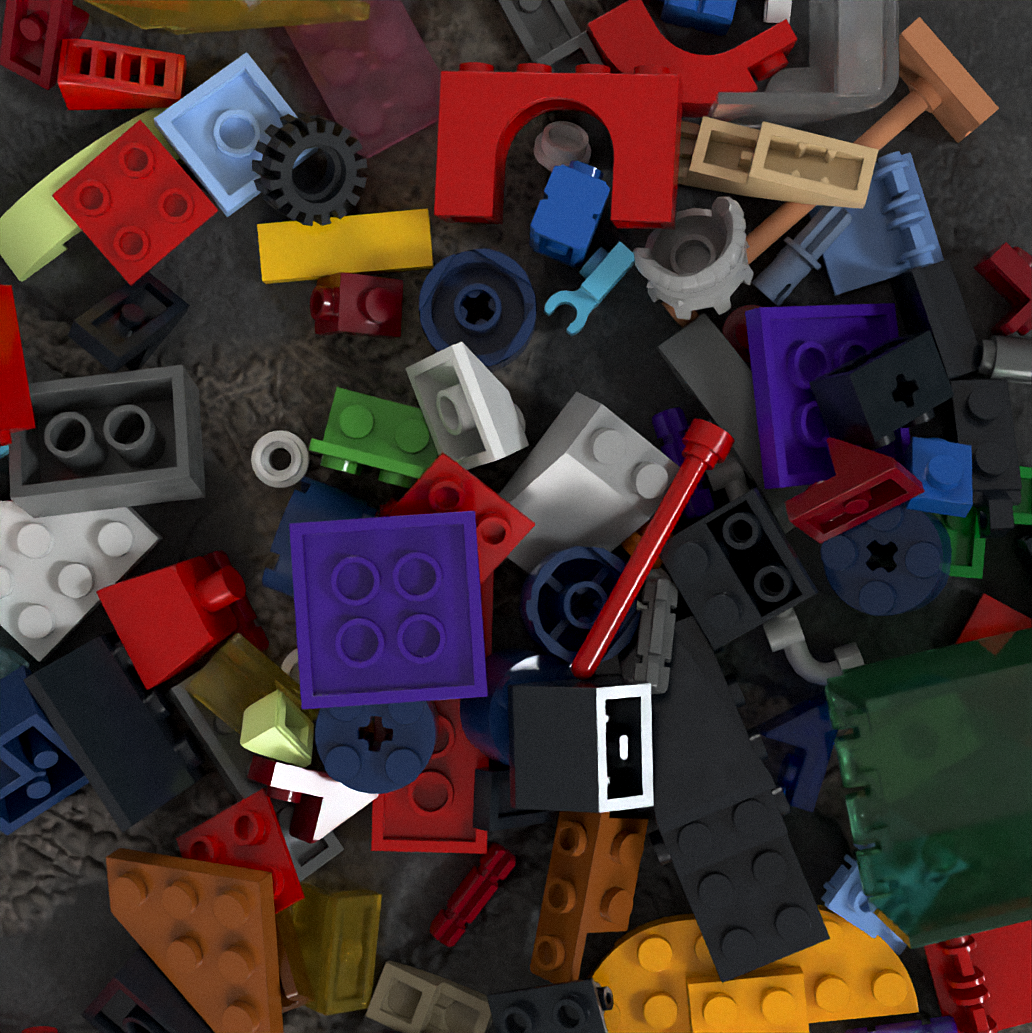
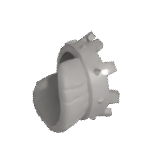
(698, 260)

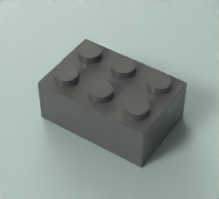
(109, 443)

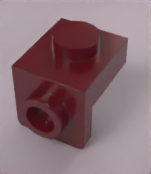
(1011, 276)
(357, 305)

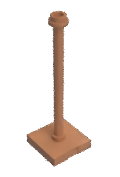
(935, 85)

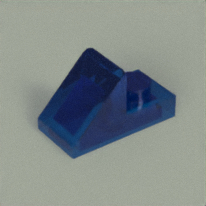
(811, 732)

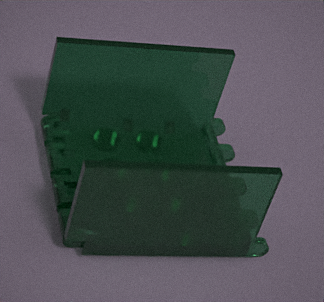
(944, 785)

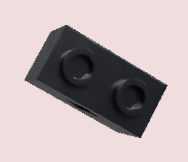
(883, 391)

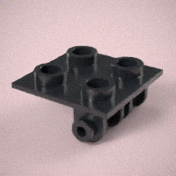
(552, 1008)

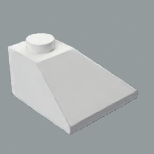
(466, 407)

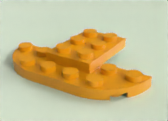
(670, 985)

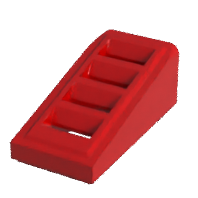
(88, 62)

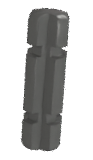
(656, 633)

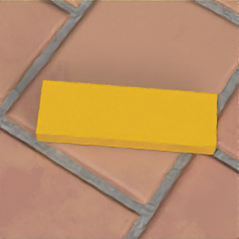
(347, 245)

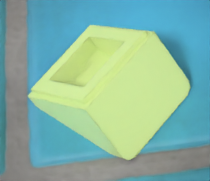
(278, 730)

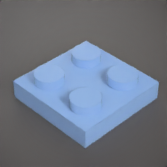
(219, 129)

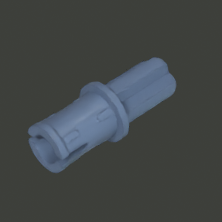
(801, 254)

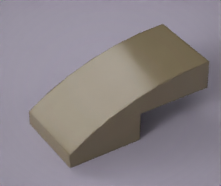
(427, 1003)

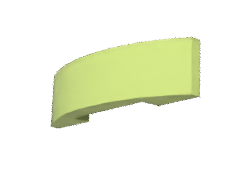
(37, 225)

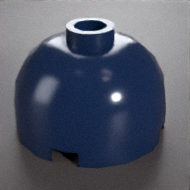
(566, 597)

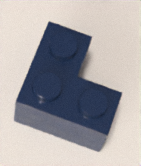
(33, 758)

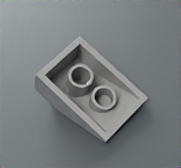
(586, 483)

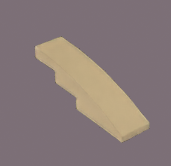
(775, 163)

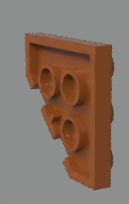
(206, 932)

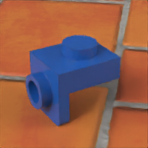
(944, 473)

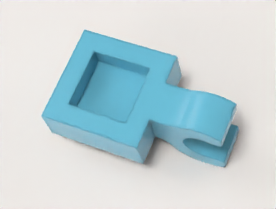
(601, 276)

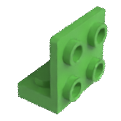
(378, 436)

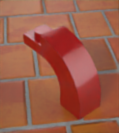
(631, 39)

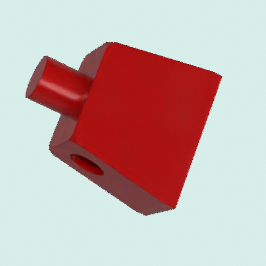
(172, 615)

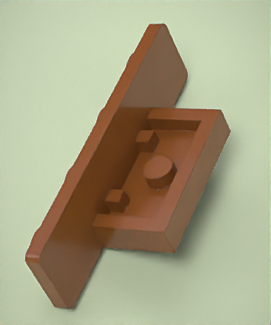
(586, 887)

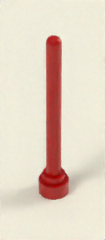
(703, 448)

